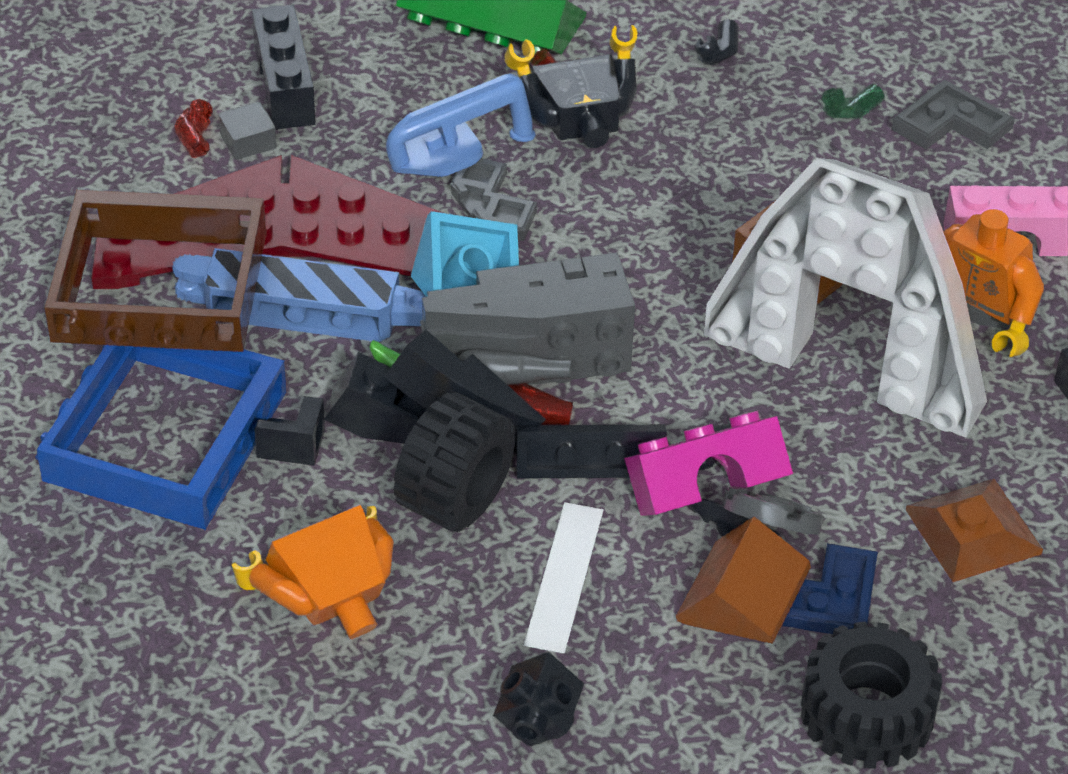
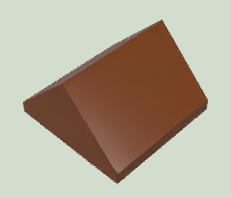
(746, 584)

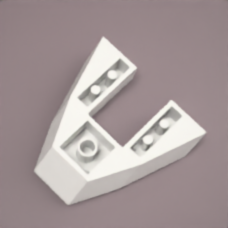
(876, 240)

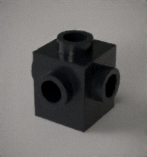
(538, 699)

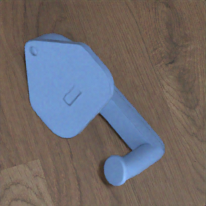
(440, 141)

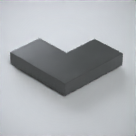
(948, 109)

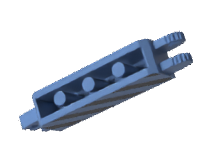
(304, 294)

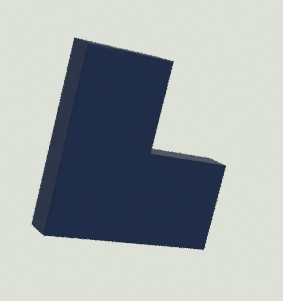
(840, 596)

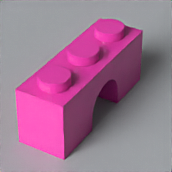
(667, 474)

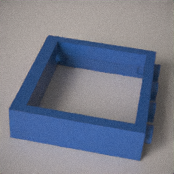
(255, 374)

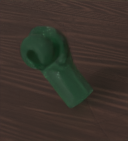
(853, 107)

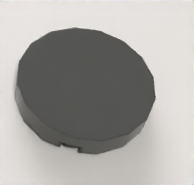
(773, 510)

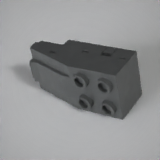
(542, 310)

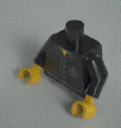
(579, 94)

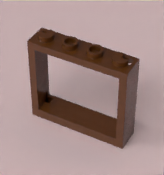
(161, 219)

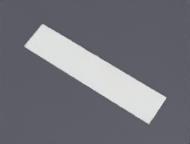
(563, 578)

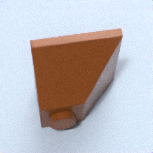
(973, 530)

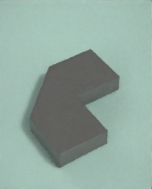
(478, 195)

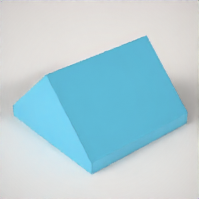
(458, 247)

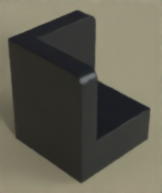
(293, 440)

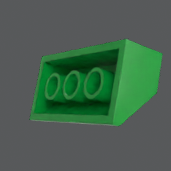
(543, 22)

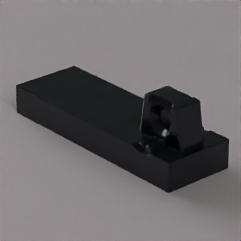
(580, 449)

